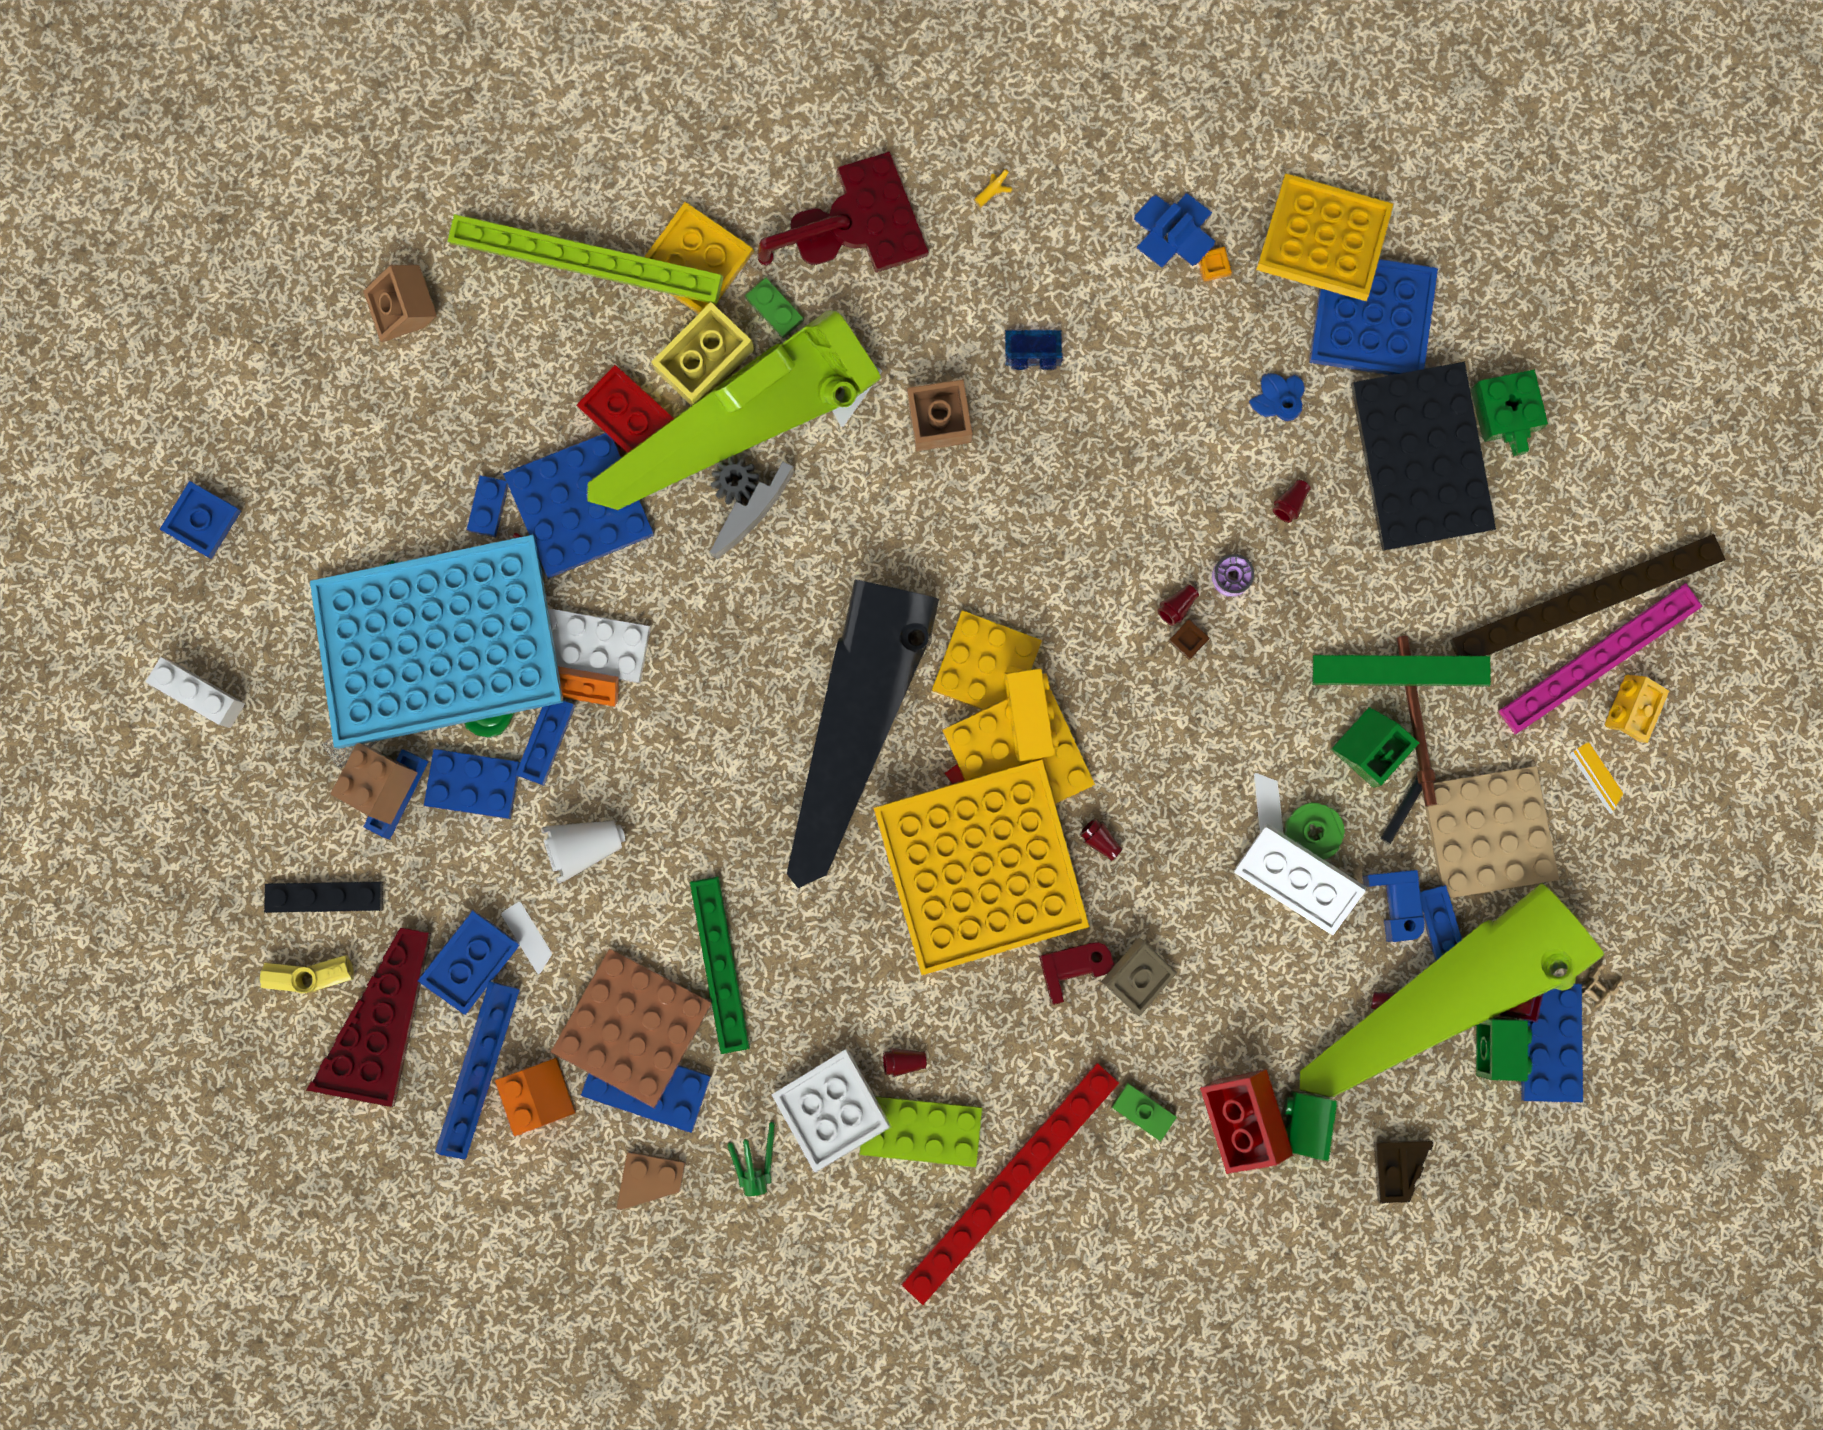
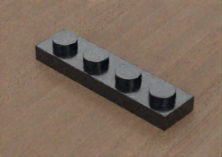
(323, 897)

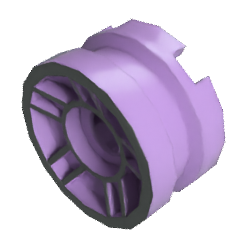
(1244, 575)

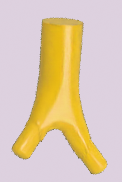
(993, 188)

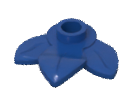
(1276, 394)

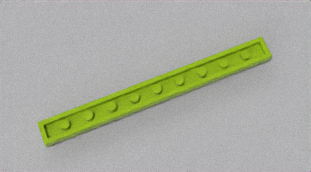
(585, 259)

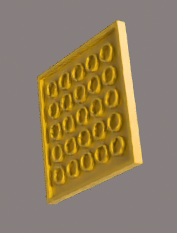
(981, 866)

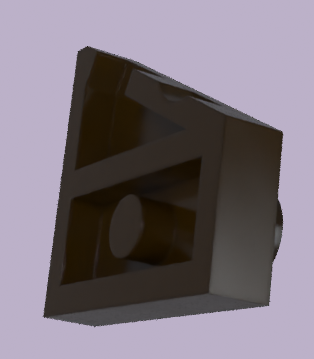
(1398, 1168)

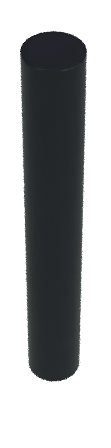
(1402, 812)

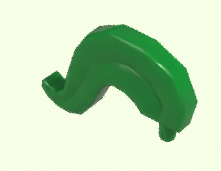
(490, 726)

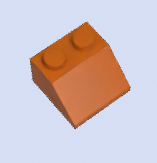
(535, 1097)

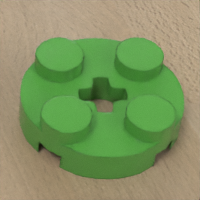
(1320, 816)

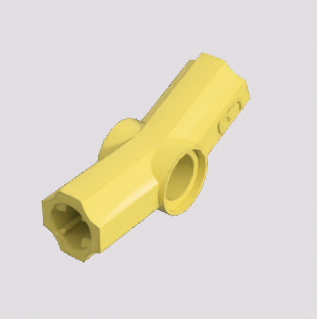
(290, 977)

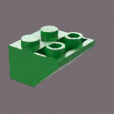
(1374, 747)

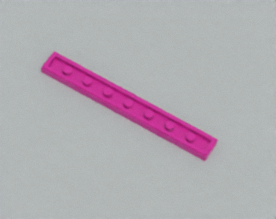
(1600, 658)

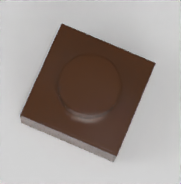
(1189, 639)

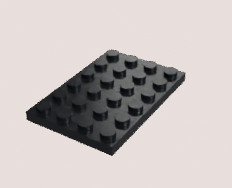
(1423, 456)

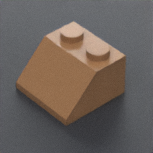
(399, 301)

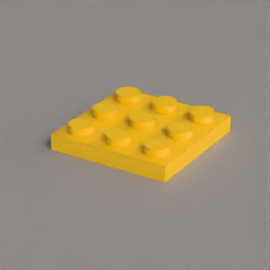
(703, 245)
(979, 658)

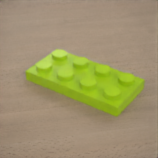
(927, 1132)

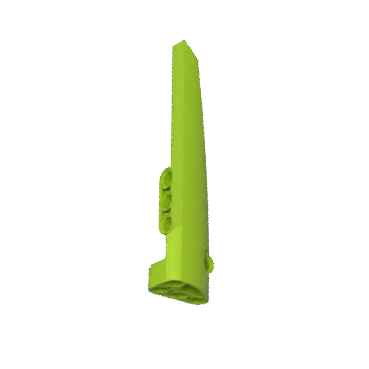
(756, 403)

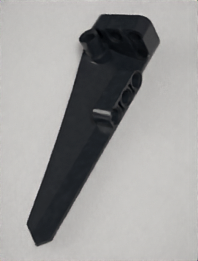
(861, 701)

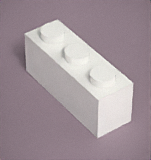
(195, 692)

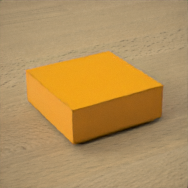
(1215, 265)

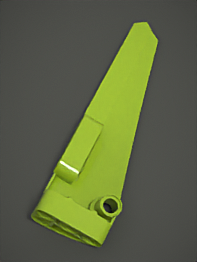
(1472, 982)

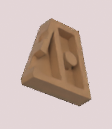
(648, 1179)

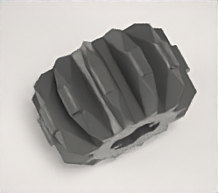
(725, 477)

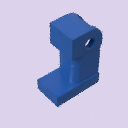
(1403, 904)

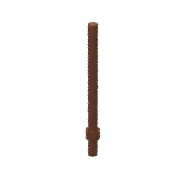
(1425, 775)

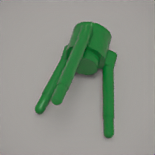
(752, 1179)

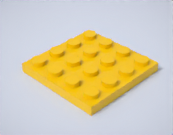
(1325, 237)
(986, 745)

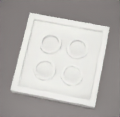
(831, 1110)

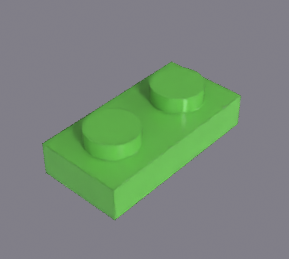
(774, 308)

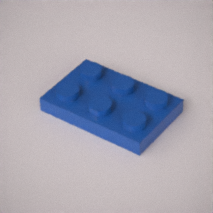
(471, 784)
(468, 962)

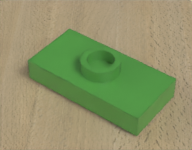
(1144, 1112)

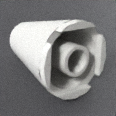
(580, 845)

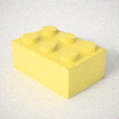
(703, 354)

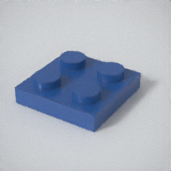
(200, 520)

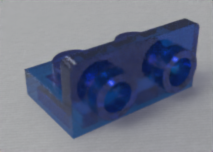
(1033, 348)

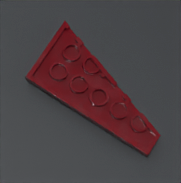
(375, 1037)

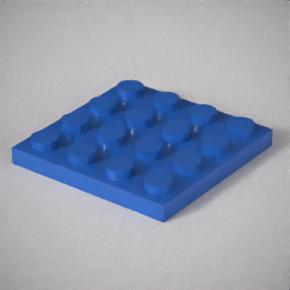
(1384, 332)
(556, 508)

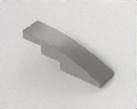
(745, 518)

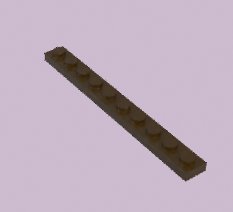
(1589, 598)

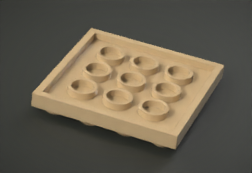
(1491, 833)

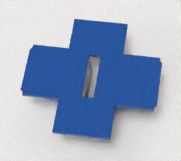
(1184, 236)

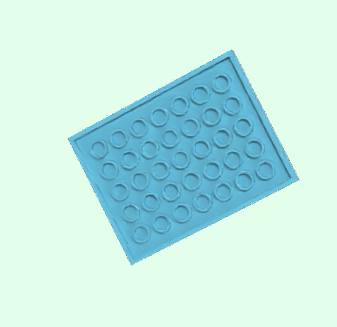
(435, 642)

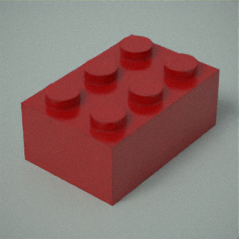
(1246, 1121)

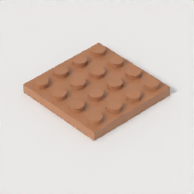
(631, 1028)

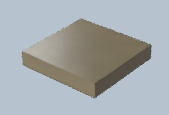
(1139, 977)

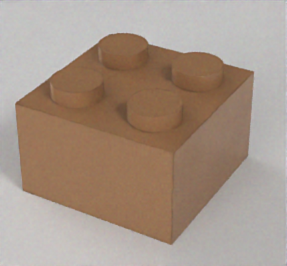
(939, 415)
(373, 783)

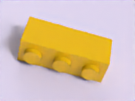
(1030, 714)

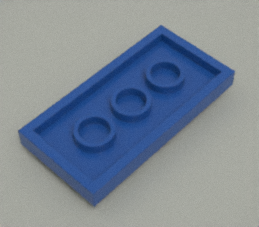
(1556, 1049)
(677, 1106)

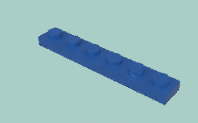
(477, 1070)

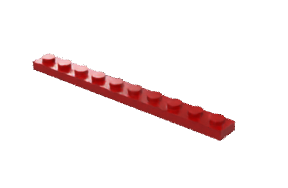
(1009, 1184)

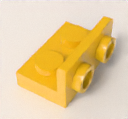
(1637, 707)

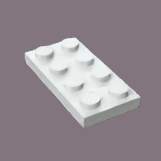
(599, 644)
(1300, 879)

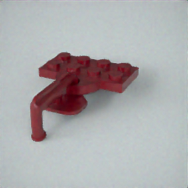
(877, 214)

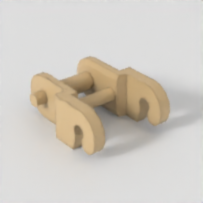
(1594, 981)

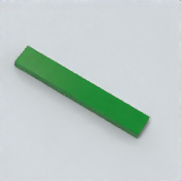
(1401, 670)
(719, 965)

